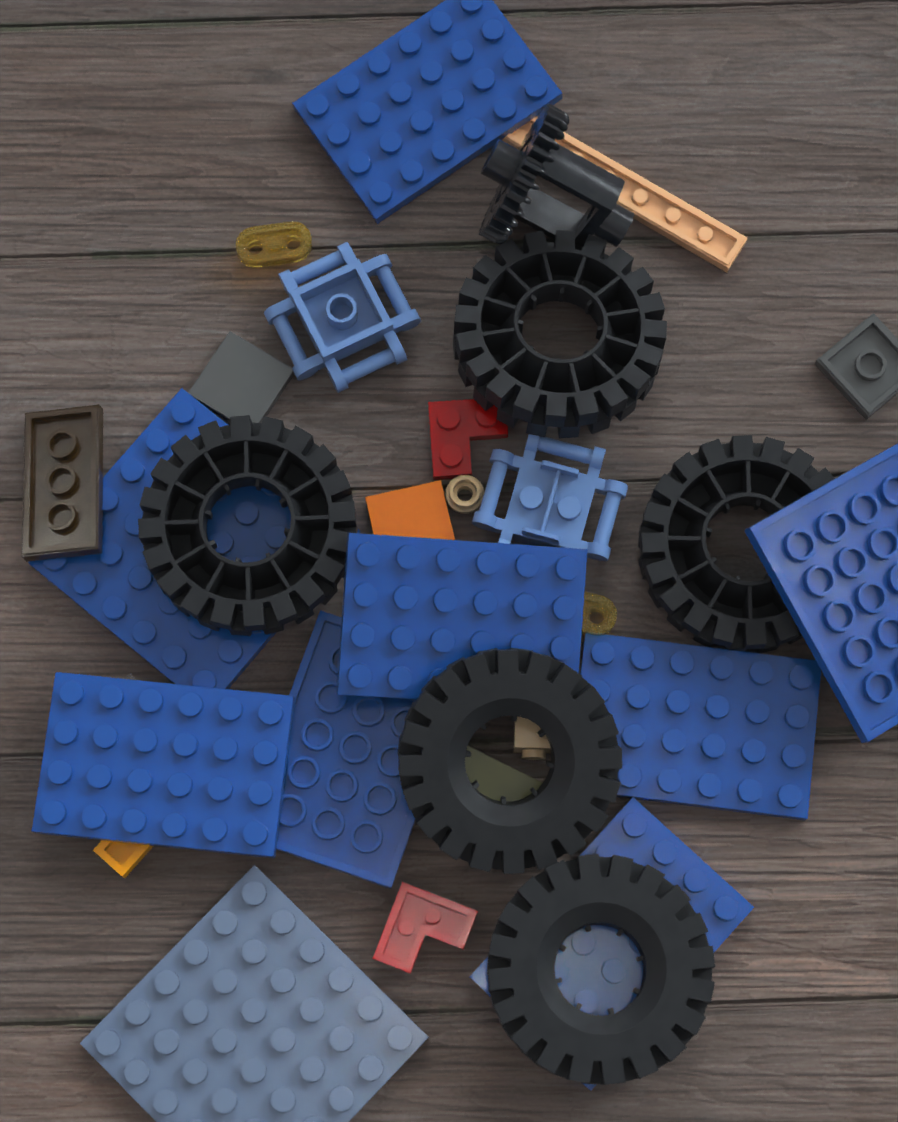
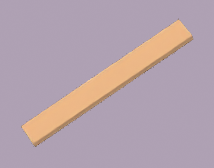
(659, 208)

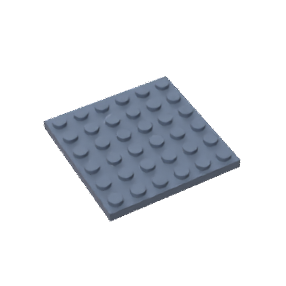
(254, 1021)

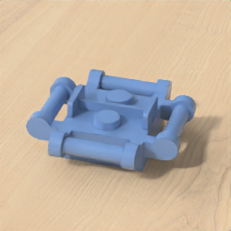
(342, 315)
(550, 498)

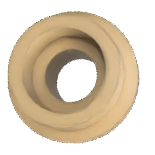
(464, 482)

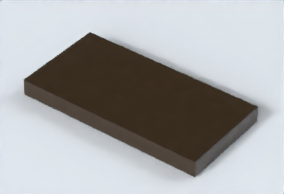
(63, 483)

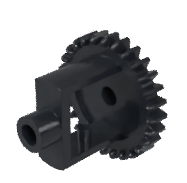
(521, 198)

